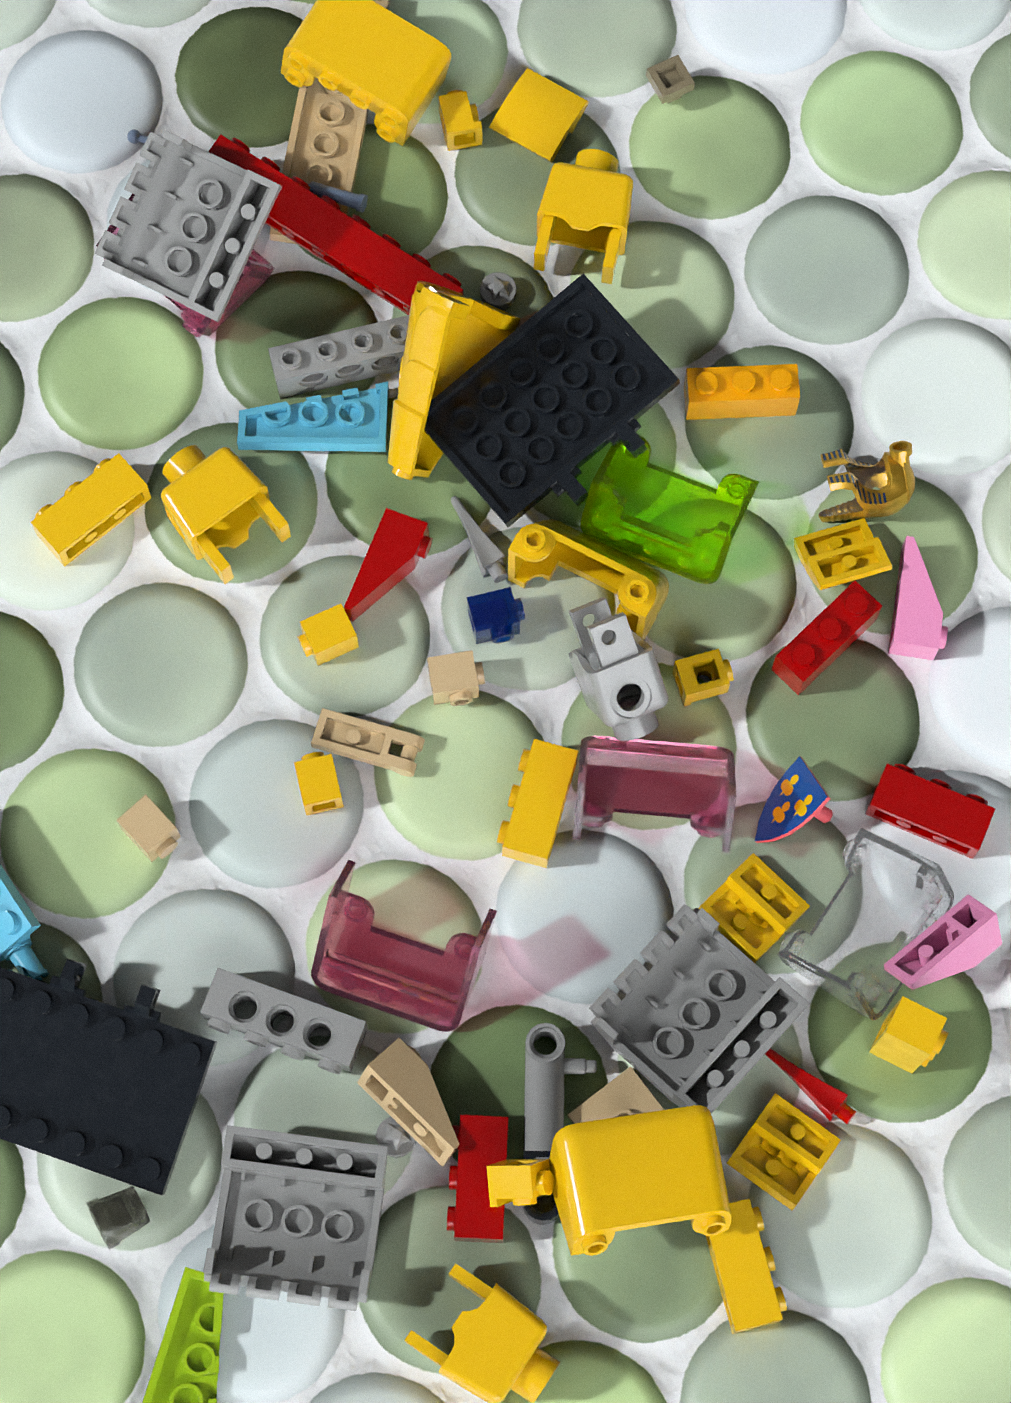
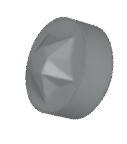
(498, 290)
(395, 1138)

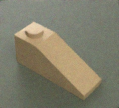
(409, 1095)

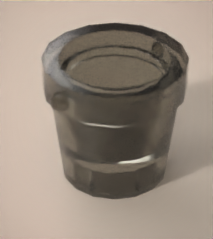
(118, 1215)

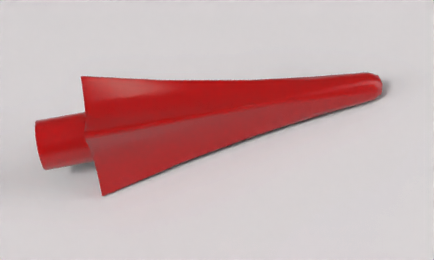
(826, 1097)

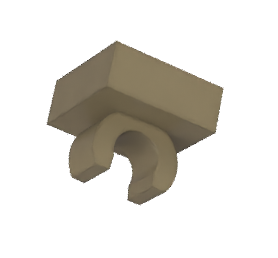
(670, 79)

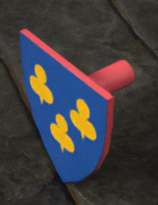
(792, 804)

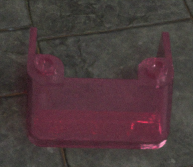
(656, 781)
(393, 970)

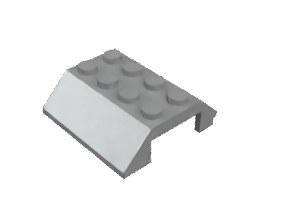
(187, 224)
(695, 1012)
(297, 1217)

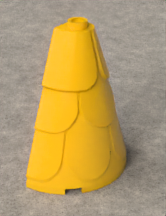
(442, 342)

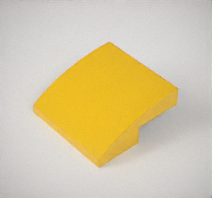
(538, 114)
(841, 554)
(754, 907)
(783, 1151)

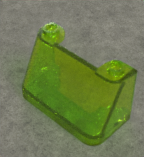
(665, 514)

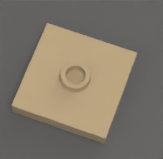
(618, 1098)

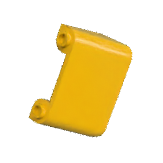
(550, 544)
(638, 1175)

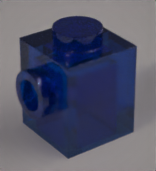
(495, 616)

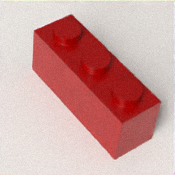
(826, 637)
(931, 810)
(481, 1144)

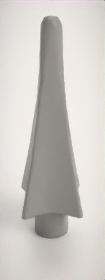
(486, 552)

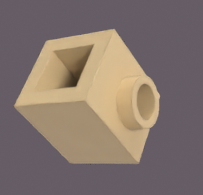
(455, 678)

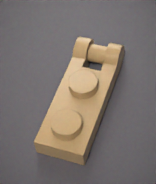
(366, 742)

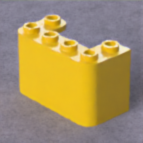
(371, 60)

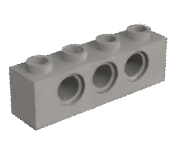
(339, 357)
(231, 990)

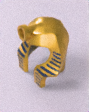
(878, 487)

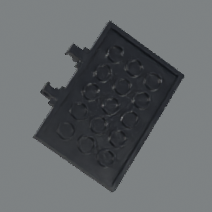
(549, 402)
(96, 1078)

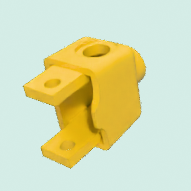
(585, 209)
(216, 503)
(493, 1345)

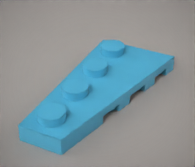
(333, 423)

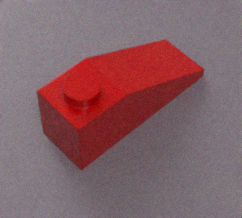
(390, 558)

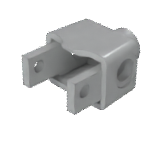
(617, 672)

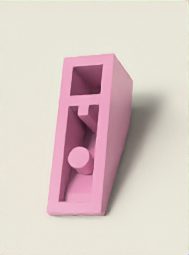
(916, 612)
(948, 946)

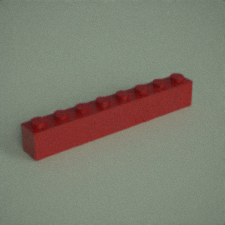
(334, 236)

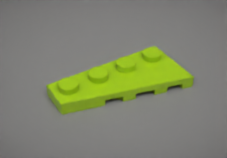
(190, 1346)

